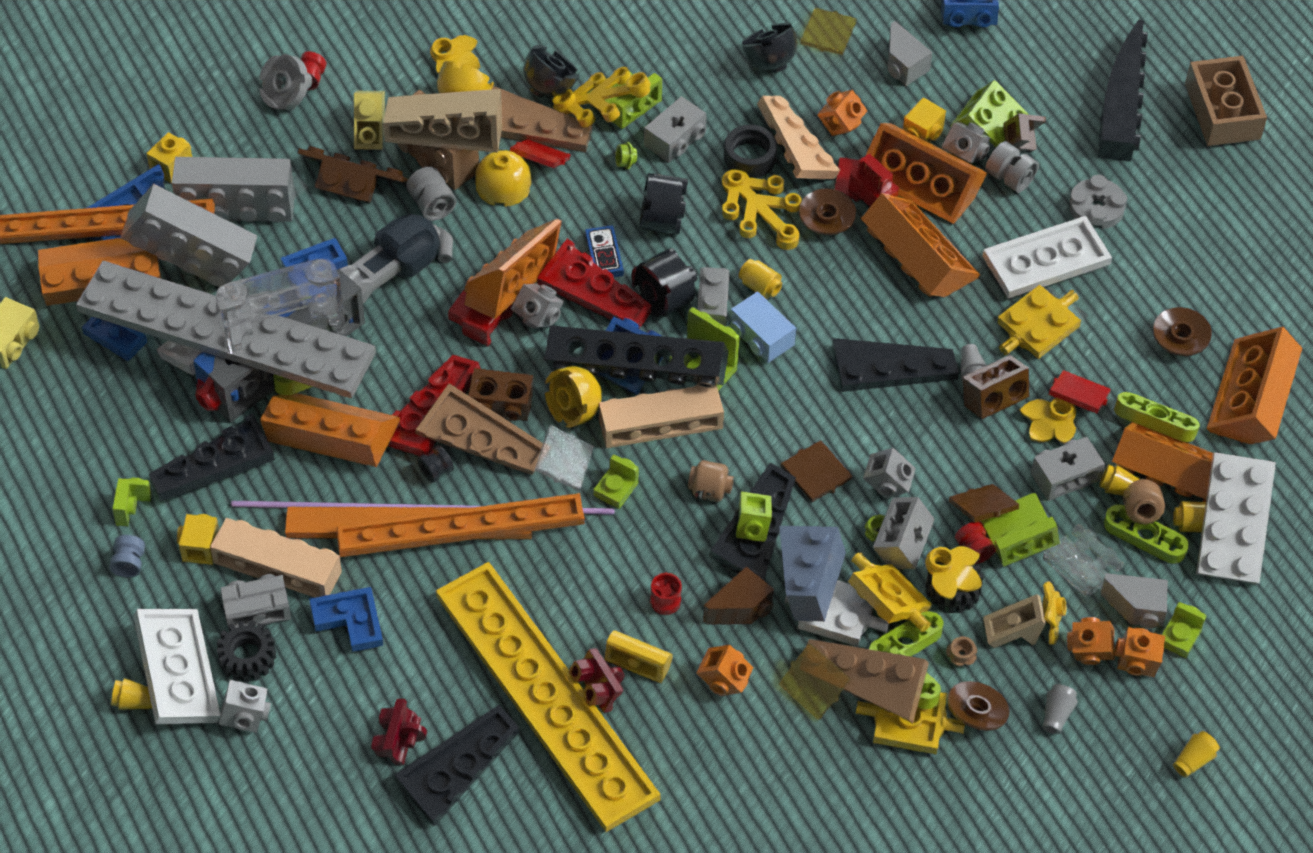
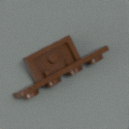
(349, 178)

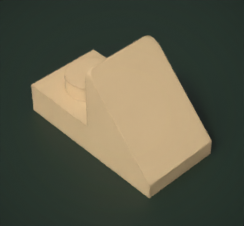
(1015, 621)

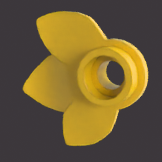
(457, 50)
(1048, 422)
(957, 571)
(1053, 608)

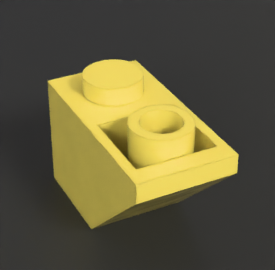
(368, 119)
(17, 327)

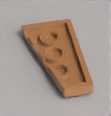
(532, 121)
(475, 429)
(879, 677)

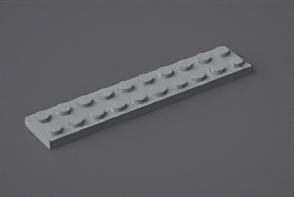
(189, 319)

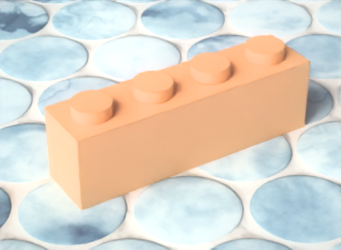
(660, 415)
(266, 552)

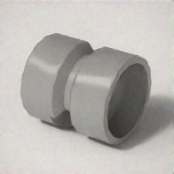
(1012, 167)
(431, 193)

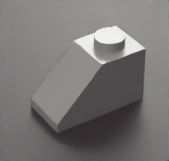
(906, 55)
(1137, 599)

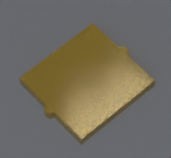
(828, 31)
(814, 681)

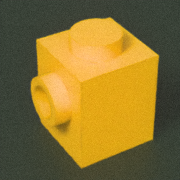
(925, 120)
(165, 152)
(197, 537)

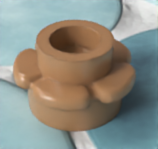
(965, 645)

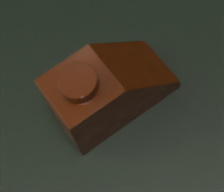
(740, 601)

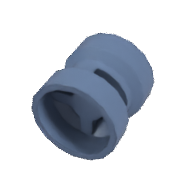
(127, 554)

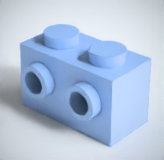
(762, 327)

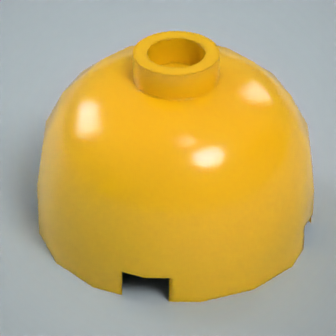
(461, 80)
(503, 178)
(573, 395)

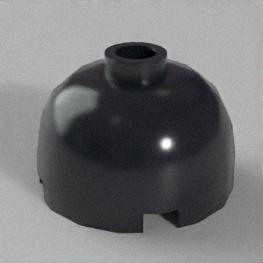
(772, 48)
(548, 73)

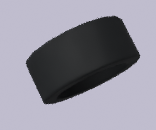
(750, 135)

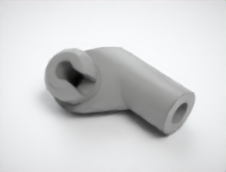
(446, 245)

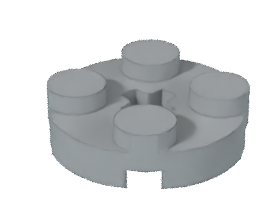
(296, 82)
(1101, 190)

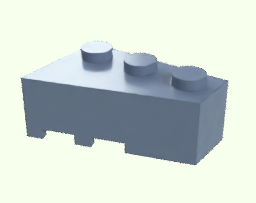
(811, 568)

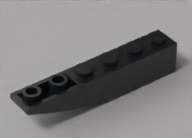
(1123, 99)

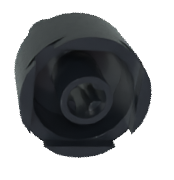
(663, 203)
(665, 282)

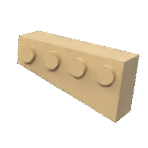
(446, 120)

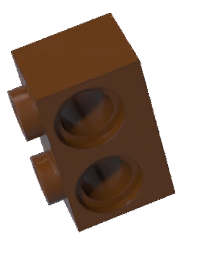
(996, 386)
(501, 390)

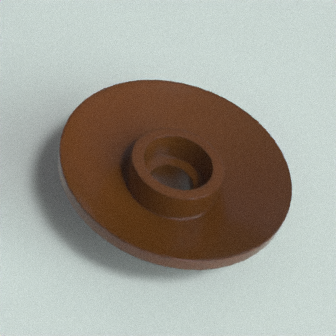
(827, 211)
(1182, 322)
(978, 705)

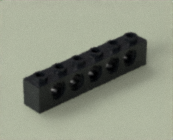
(564, 340)

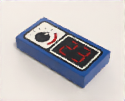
(604, 249)

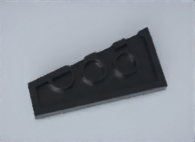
(881, 365)
(228, 455)
(741, 553)
(453, 766)

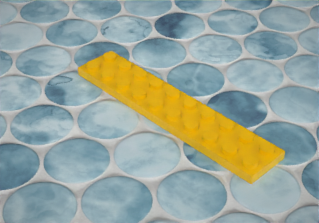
(548, 697)

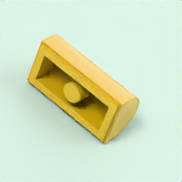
(637, 656)

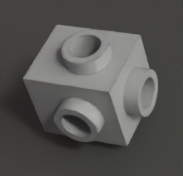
(967, 142)
(537, 305)
(889, 473)
(244, 706)

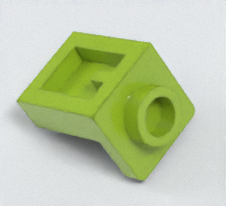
(617, 482)
(126, 497)
(754, 516)
(1183, 629)

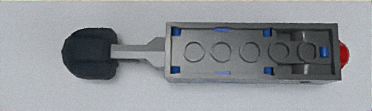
(400, 250)

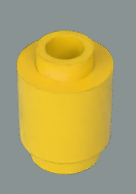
(760, 278)
(1189, 516)

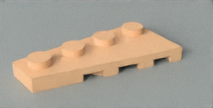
(800, 145)

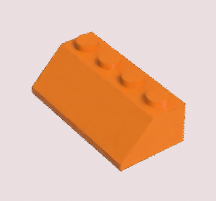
(926, 172)
(918, 246)
(520, 264)
(69, 268)
(1255, 386)
(328, 428)
(1164, 460)

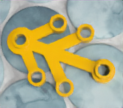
(568, 103)
(738, 183)

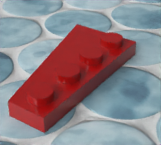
(585, 283)
(455, 371)

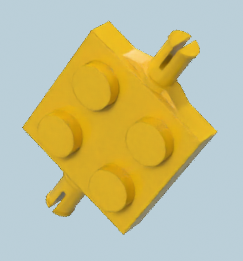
(1038, 321)
(889, 593)
(919, 736)

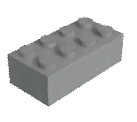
(239, 186)
(188, 236)

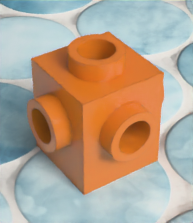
(842, 112)
(1091, 640)
(1140, 652)
(725, 670)

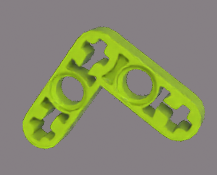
(921, 641)

